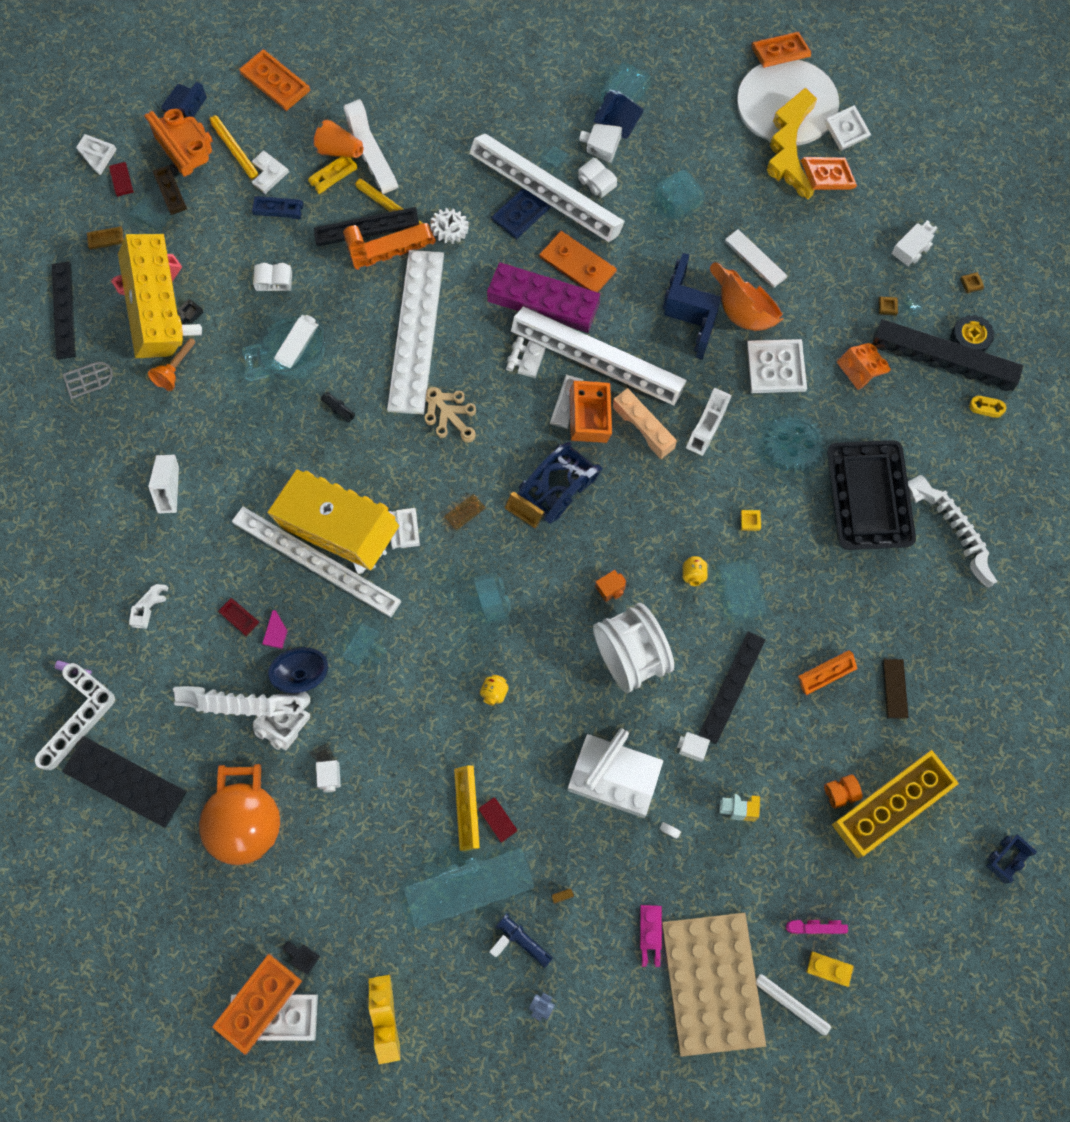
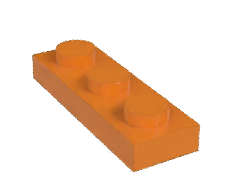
(827, 672)

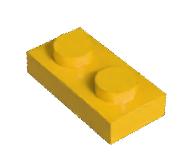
(829, 969)

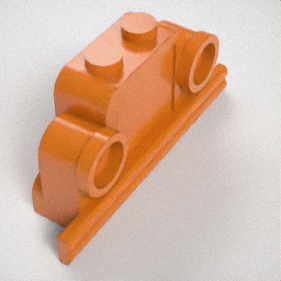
(181, 139)

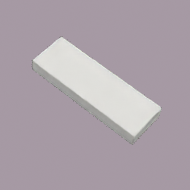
(561, 413)

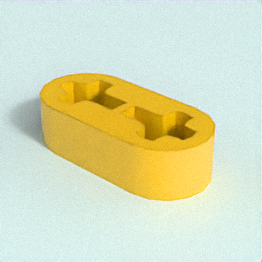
(987, 406)

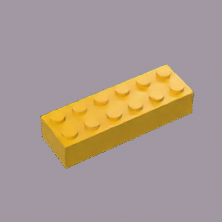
(895, 804)

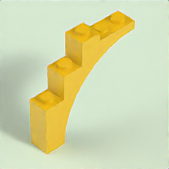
(786, 162)

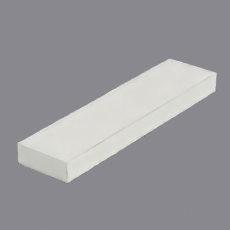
(755, 258)

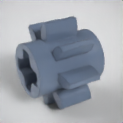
(541, 1007)

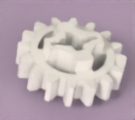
(457, 229)

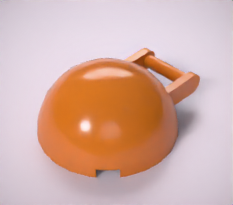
(744, 303)
(239, 819)

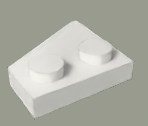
(96, 152)

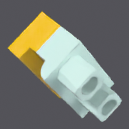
(740, 809)

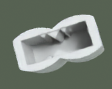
(597, 177)
(272, 277)

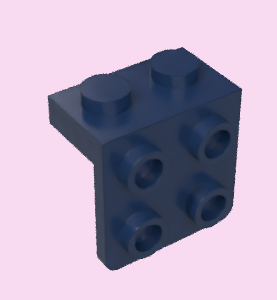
(185, 99)
(618, 111)

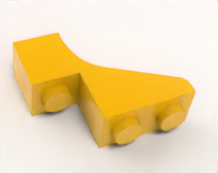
(383, 1019)

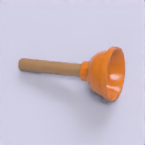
(164, 375)

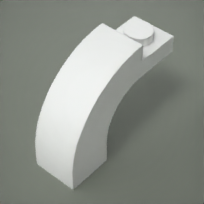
(709, 422)

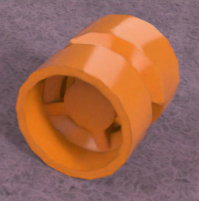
(843, 791)

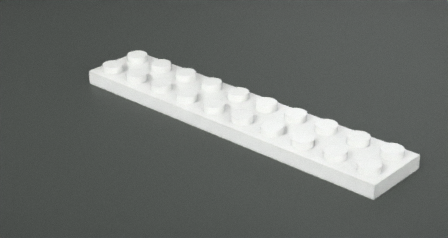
(416, 332)

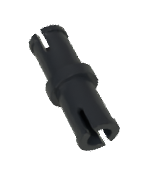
(337, 407)

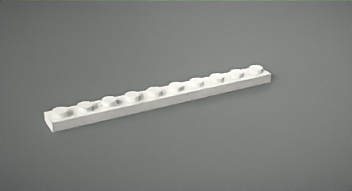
(317, 562)

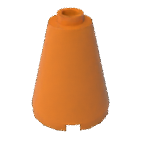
(336, 141)

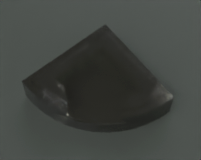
(323, 753)

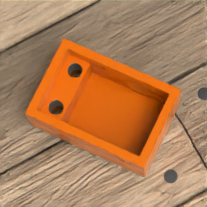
(590, 411)

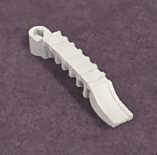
(921, 489)
(219, 703)

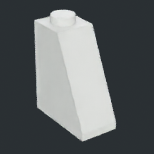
(296, 341)
(164, 483)

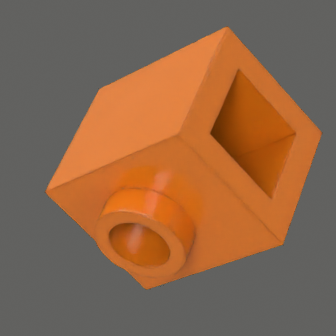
(611, 585)

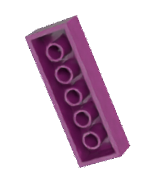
(547, 296)

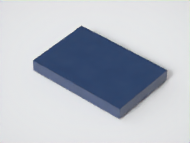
(520, 213)

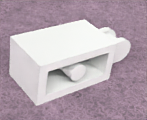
(914, 243)

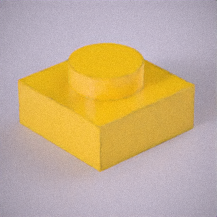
(750, 520)

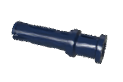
(517, 934)

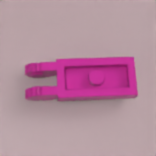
(815, 927)
(650, 932)

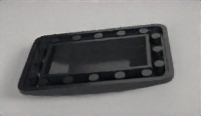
(870, 495)

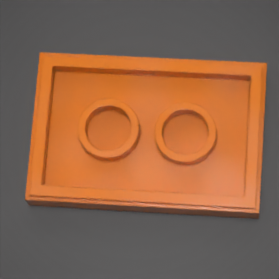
(781, 49)
(828, 173)

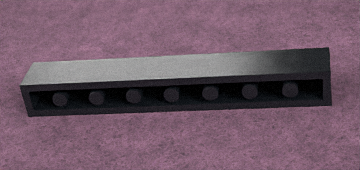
(947, 355)

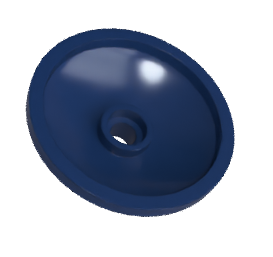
(298, 670)

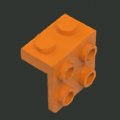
(862, 364)

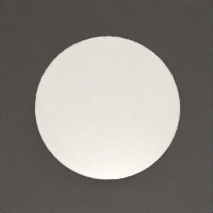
(771, 87)

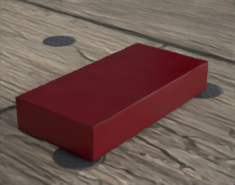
(121, 179)
(238, 616)
(498, 819)

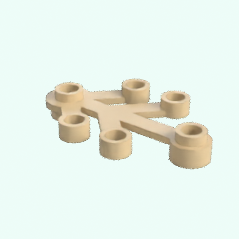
(448, 411)

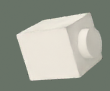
(693, 746)
(328, 775)

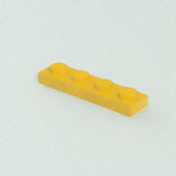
(466, 808)

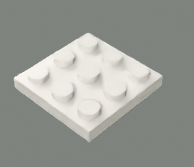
(776, 366)

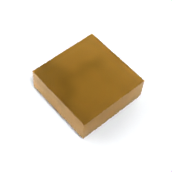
(972, 282)
(888, 306)
(563, 895)

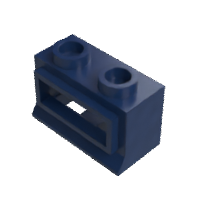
(1018, 861)

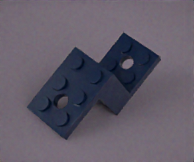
(691, 305)

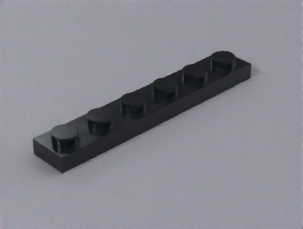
(368, 226)
(63, 310)
(731, 687)

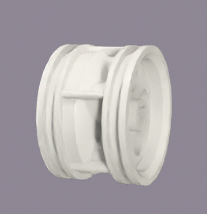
(633, 647)

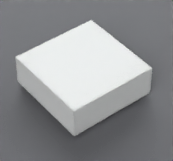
(499, 946)

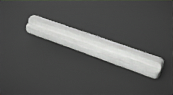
(606, 759)
(793, 1005)

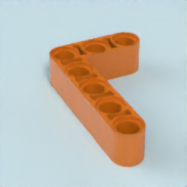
(385, 247)

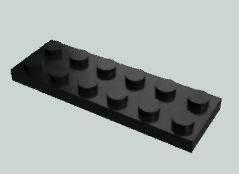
(124, 782)

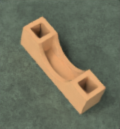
(655, 433)

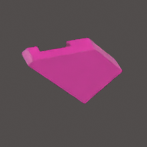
(275, 632)

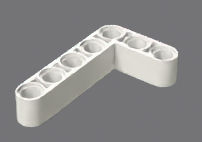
(376, 162)
(79, 717)

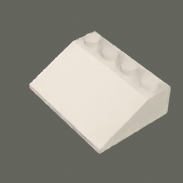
(626, 782)

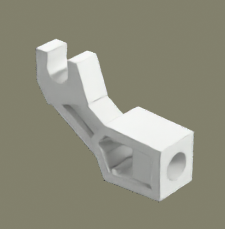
(150, 598)

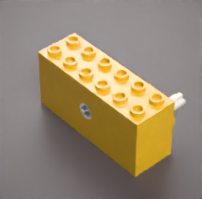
(150, 297)
(334, 518)

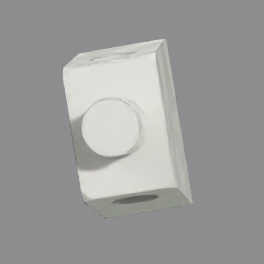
(602, 141)

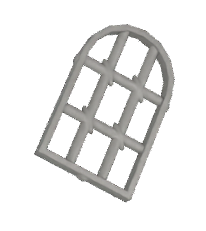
(98, 379)

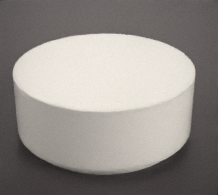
(670, 830)

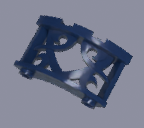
(583, 469)

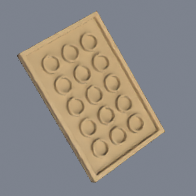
(713, 984)

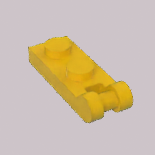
(332, 173)

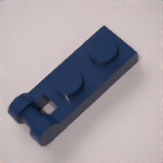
(277, 207)

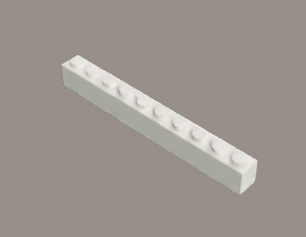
(546, 187)
(598, 355)

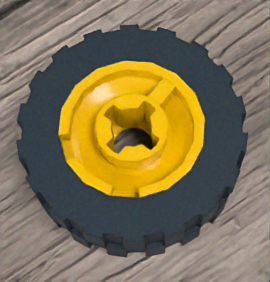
(973, 325)

